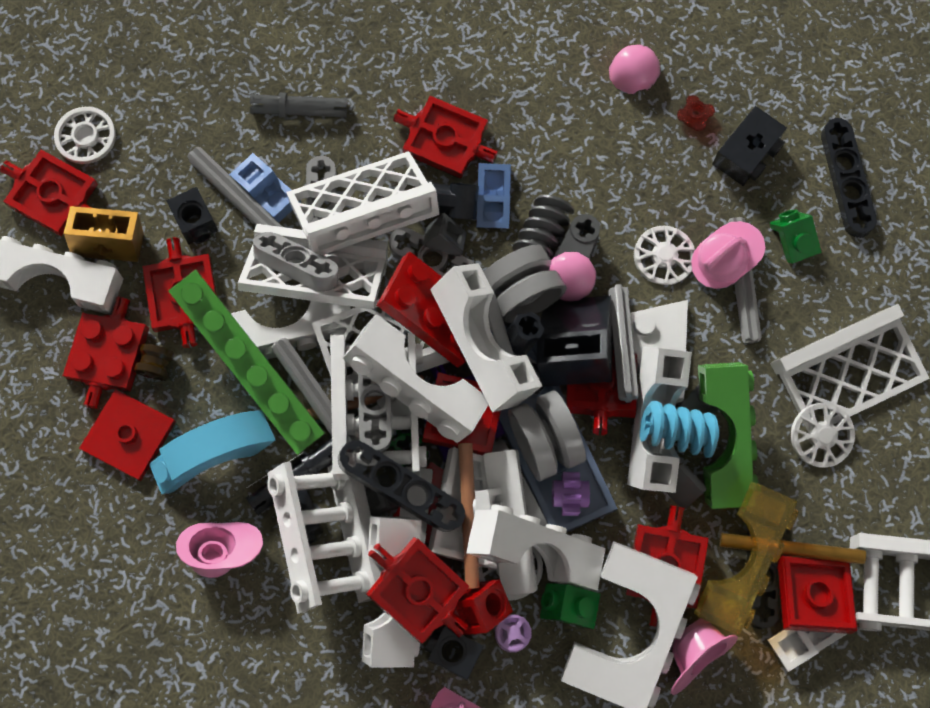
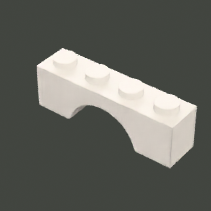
(90, 283)
(465, 302)
(300, 333)
(381, 357)
(661, 379)
(505, 538)
(384, 639)

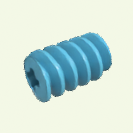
(680, 426)

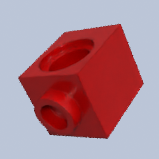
(483, 607)

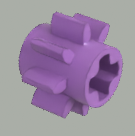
(570, 493)

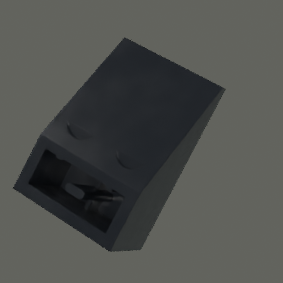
(576, 342)

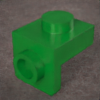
(797, 235)
(570, 605)

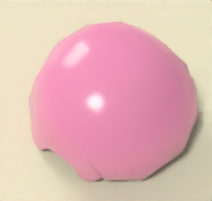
(634, 69)
(576, 274)

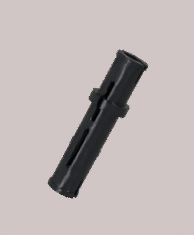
(308, 465)

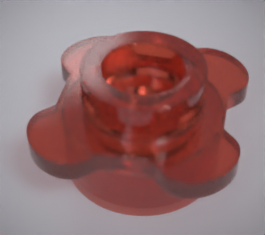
(697, 122)

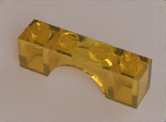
(731, 599)

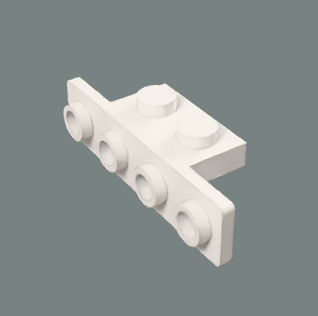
(507, 489)

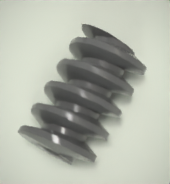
(545, 223)

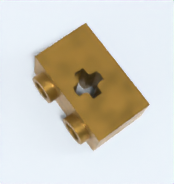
(104, 233)

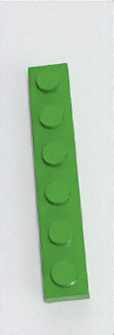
(246, 361)

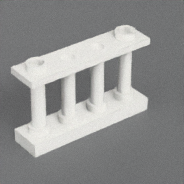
(346, 424)
(351, 512)
(907, 554)

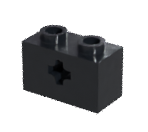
(735, 155)

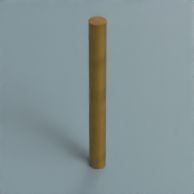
(799, 549)

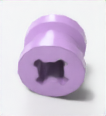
(516, 628)

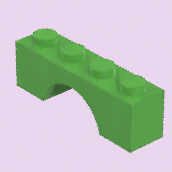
(731, 474)

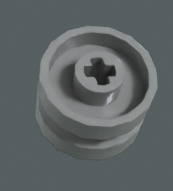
(524, 282)
(547, 435)

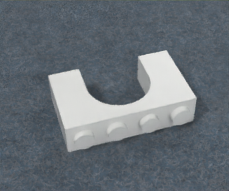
(633, 679)

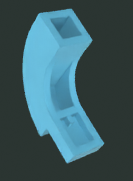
(210, 445)

